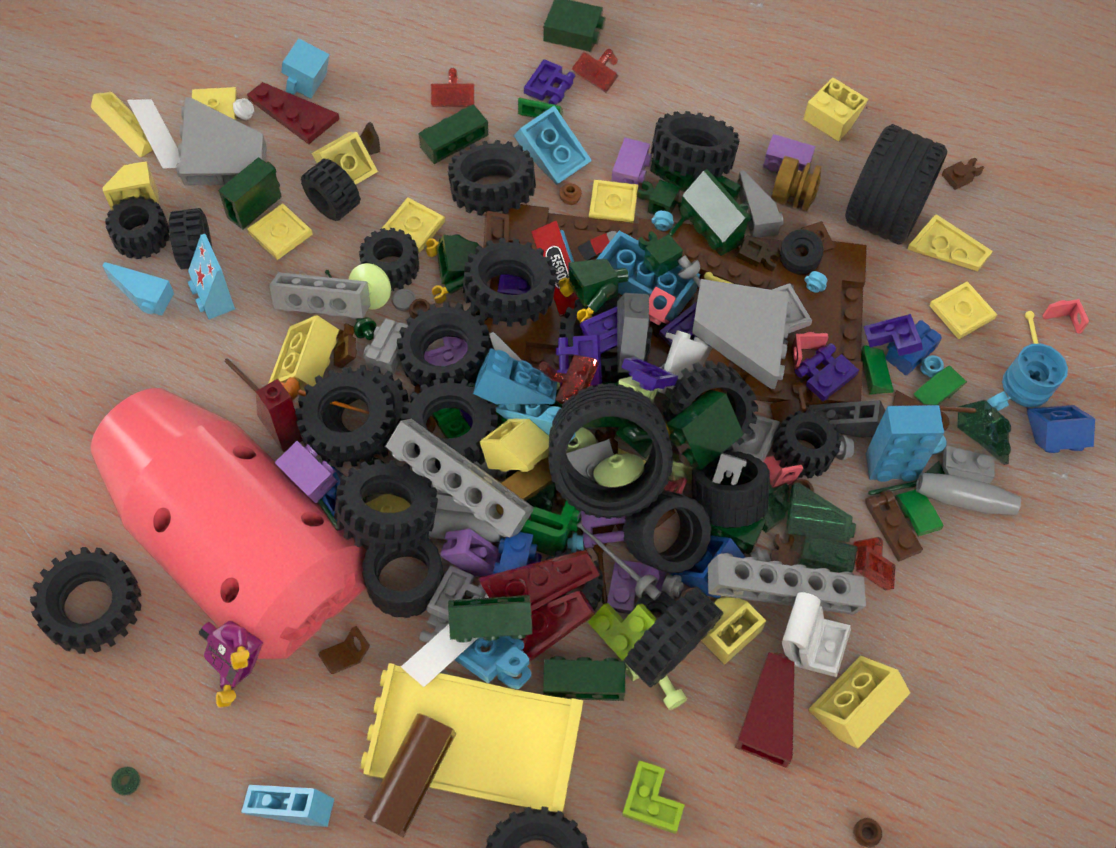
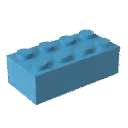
(625, 253)
(904, 442)

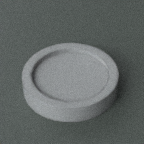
(403, 298)

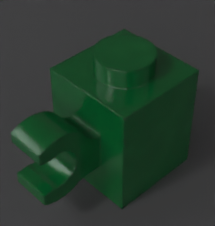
(662, 198)
(660, 254)

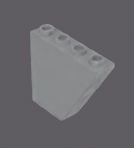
(214, 145)
(745, 326)

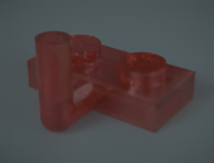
(596, 70)
(452, 93)
(577, 377)
(873, 565)

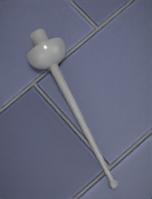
(689, 269)
(644, 584)

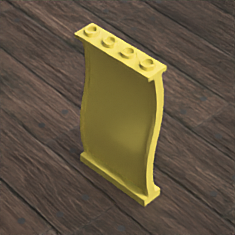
(506, 742)

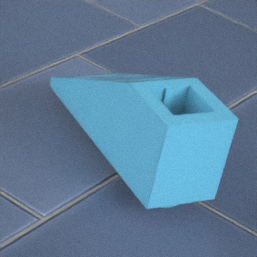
(539, 414)

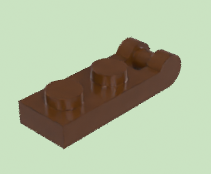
(893, 525)

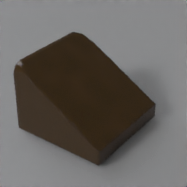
(370, 139)

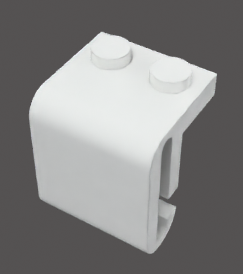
(812, 640)

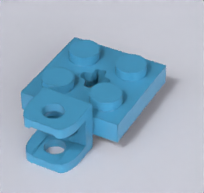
(503, 660)

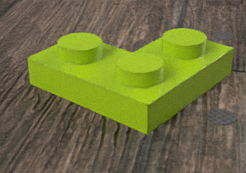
(621, 633)
(645, 804)

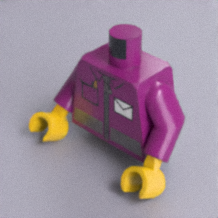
(232, 654)

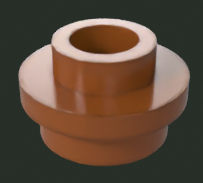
(570, 193)

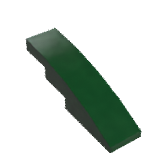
(685, 182)

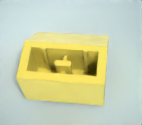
(834, 109)
(515, 446)
(734, 629)

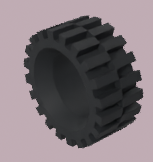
(706, 378)

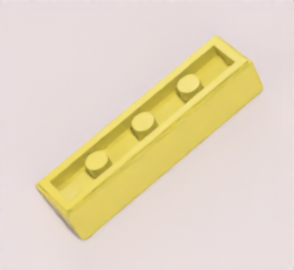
(121, 121)

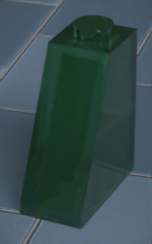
(817, 517)

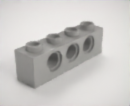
(320, 295)

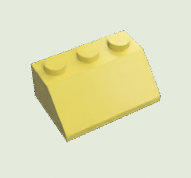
(305, 351)
(860, 700)

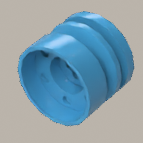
(1035, 375)

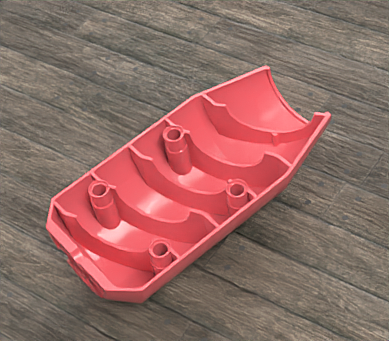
(225, 520)

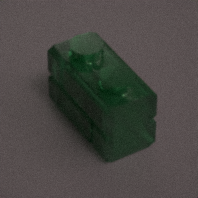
(828, 554)

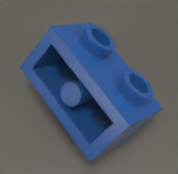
(515, 552)

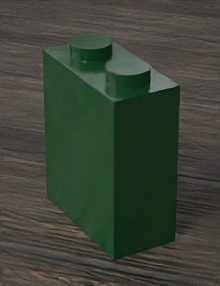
(573, 24)
(250, 193)
(705, 429)

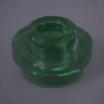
(128, 788)

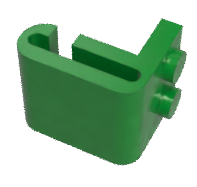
(552, 530)

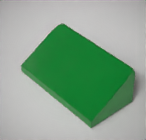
(534, 108)
(876, 370)

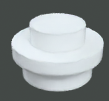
(243, 108)

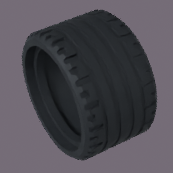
(895, 183)
(588, 494)

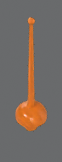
(293, 388)

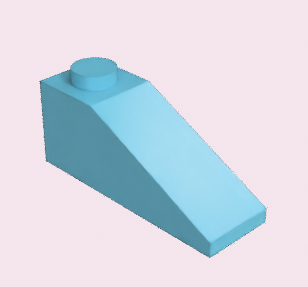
(144, 290)
(289, 804)

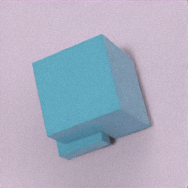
(305, 68)

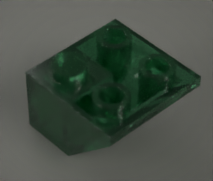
(987, 429)

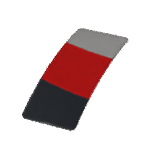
(596, 245)

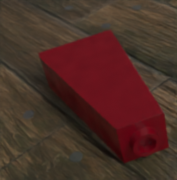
(278, 414)
(770, 716)

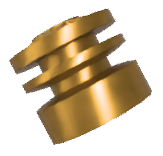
(796, 183)

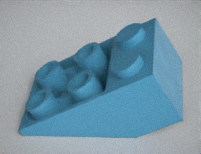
(513, 381)

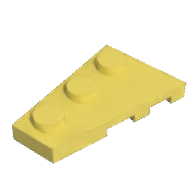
(950, 244)

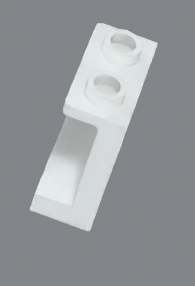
(684, 354)

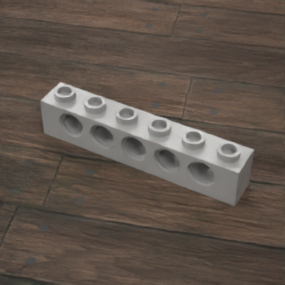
(431, 448)
(724, 582)

